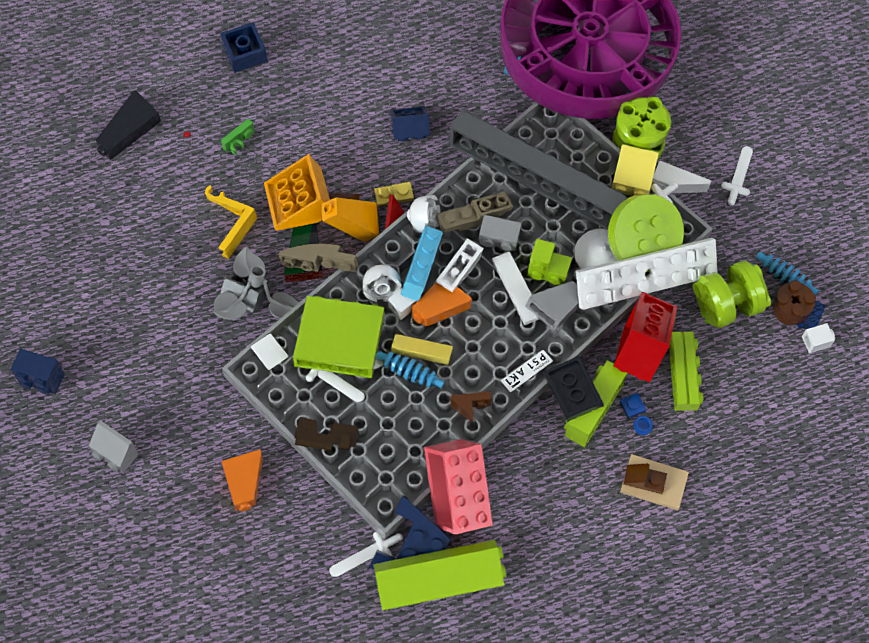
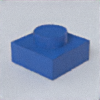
(632, 405)

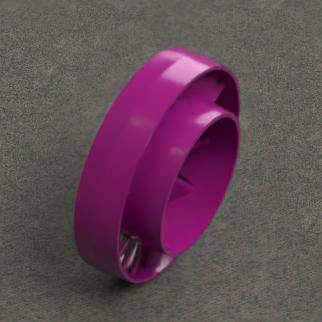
(618, 43)

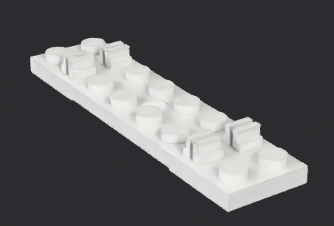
(627, 277)

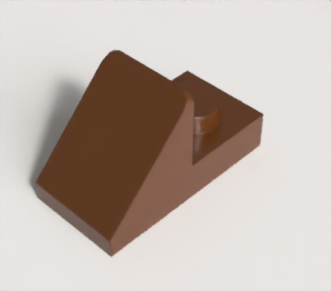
(465, 402)
(644, 478)

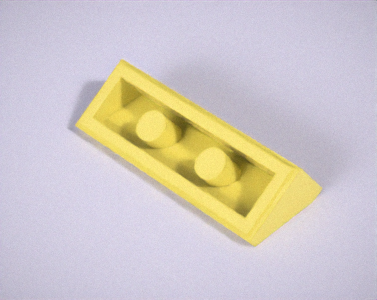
(421, 349)

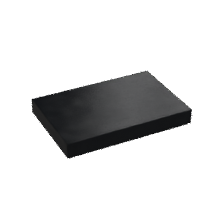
(573, 388)

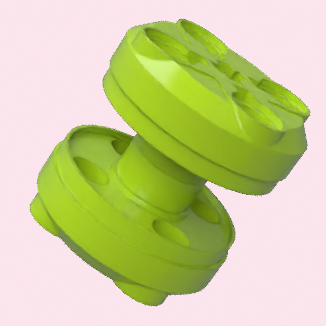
(644, 126)
(744, 288)

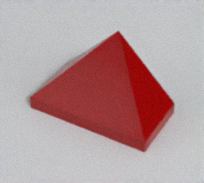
(394, 211)

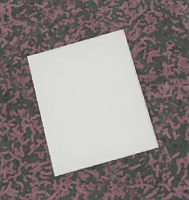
(269, 351)

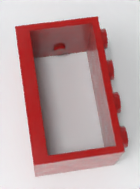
(645, 337)

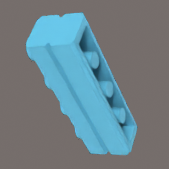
(421, 263)

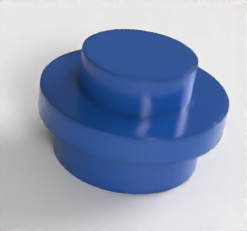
(643, 425)

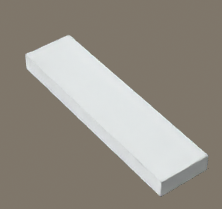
(514, 285)

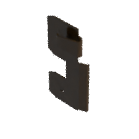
(340, 434)

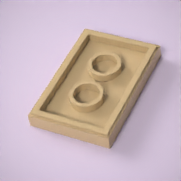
(673, 488)

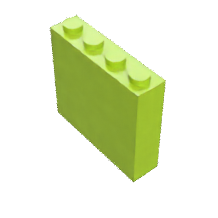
(339, 336)

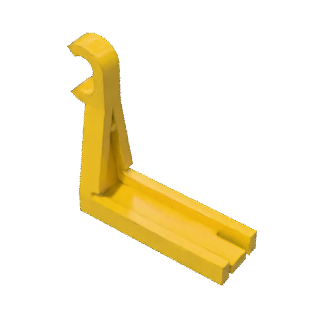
(241, 227)

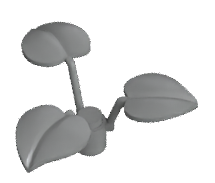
(250, 265)

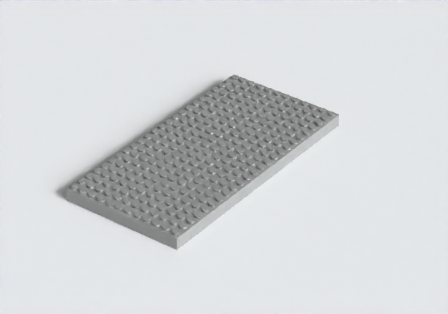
(487, 339)

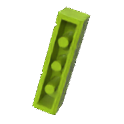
(684, 371)

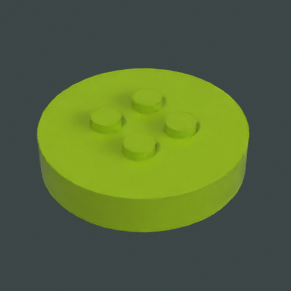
(644, 226)

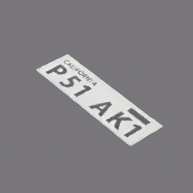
(526, 370)

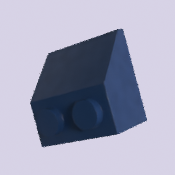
(410, 123)

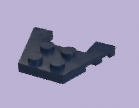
(422, 537)

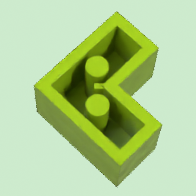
(548, 265)

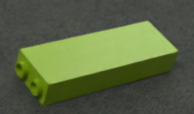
(439, 574)

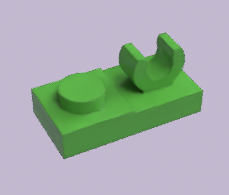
(239, 134)

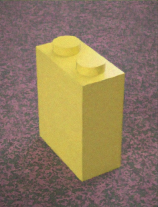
(634, 170)

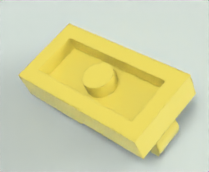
(401, 192)

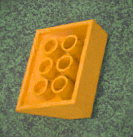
(297, 194)

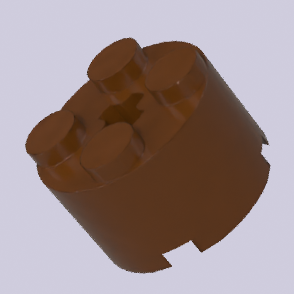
(803, 302)

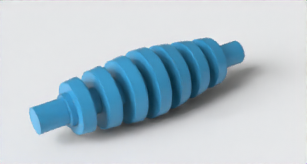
(787, 273)
(409, 369)

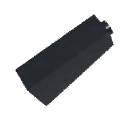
(127, 126)

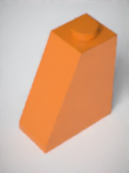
(440, 304)
(243, 478)

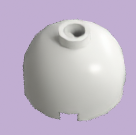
(423, 212)
(381, 282)

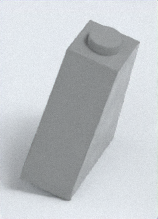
(554, 304)

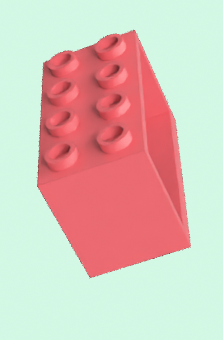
(458, 486)

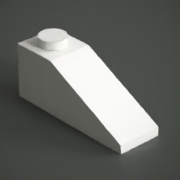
(687, 182)
(460, 265)

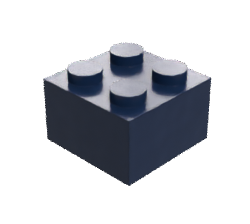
(243, 47)
(37, 372)

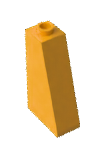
(352, 217)

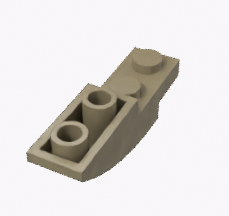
(472, 215)
(311, 256)

